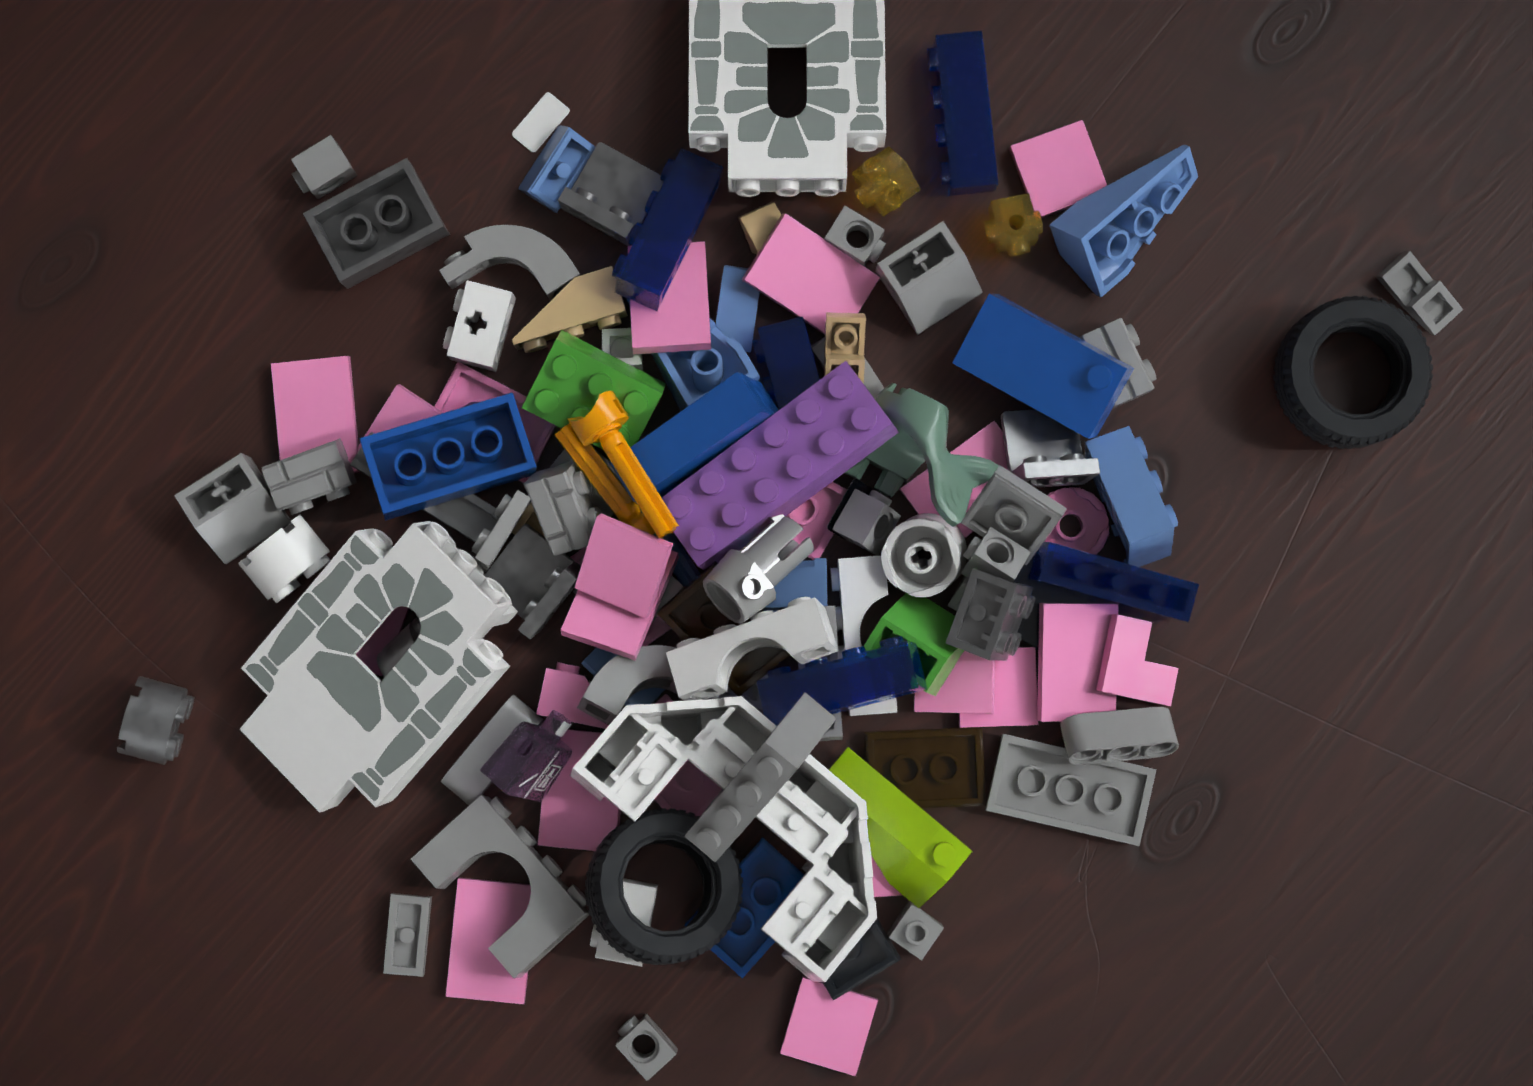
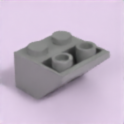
(929, 277)
(232, 508)

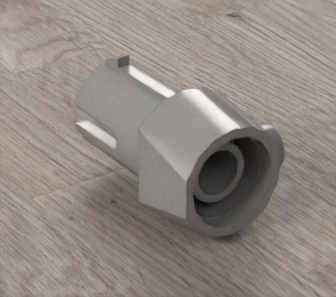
(746, 578)

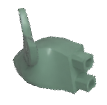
(923, 438)

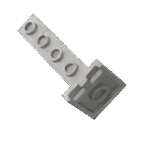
(473, 517)

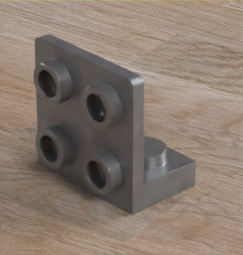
(611, 192)
(1044, 450)
(534, 578)
(990, 616)

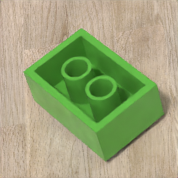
(578, 374)

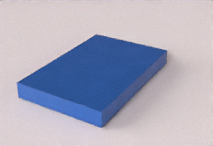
(766, 883)

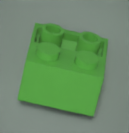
(927, 626)

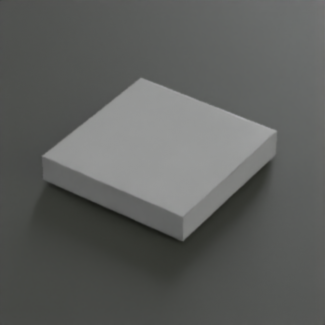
(1014, 510)

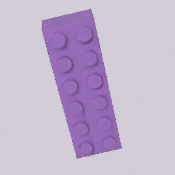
(778, 465)

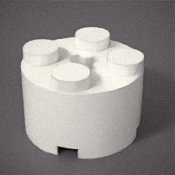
(285, 557)
(918, 575)

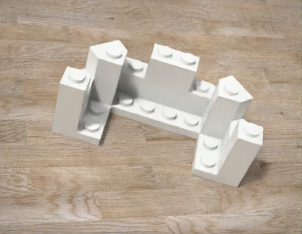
(810, 813)

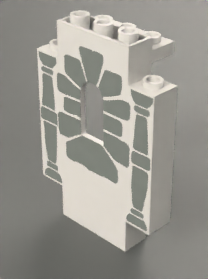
(731, 97)
(328, 714)

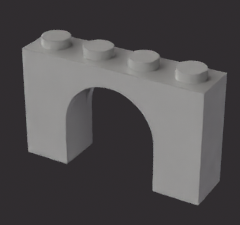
(761, 777)
(552, 907)

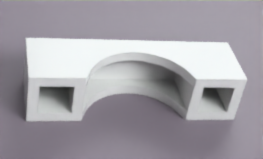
(860, 584)
(704, 665)

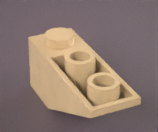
(580, 305)

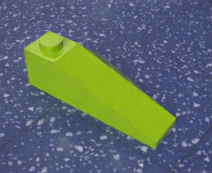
(904, 839)

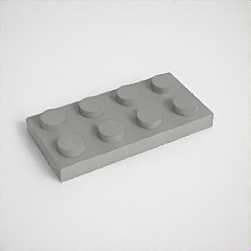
(1094, 799)

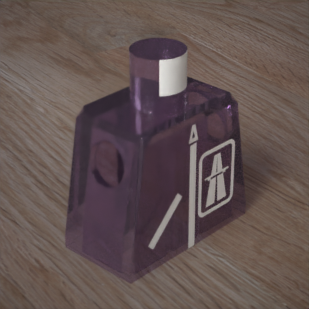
(530, 758)

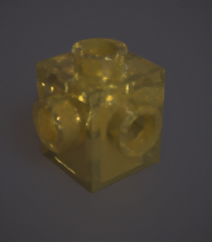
(884, 182)
(1015, 211)

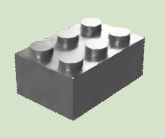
(376, 223)

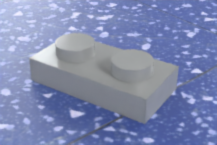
(407, 934)

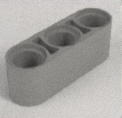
(1119, 735)
(465, 775)

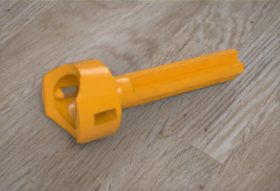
(602, 426)
(603, 480)

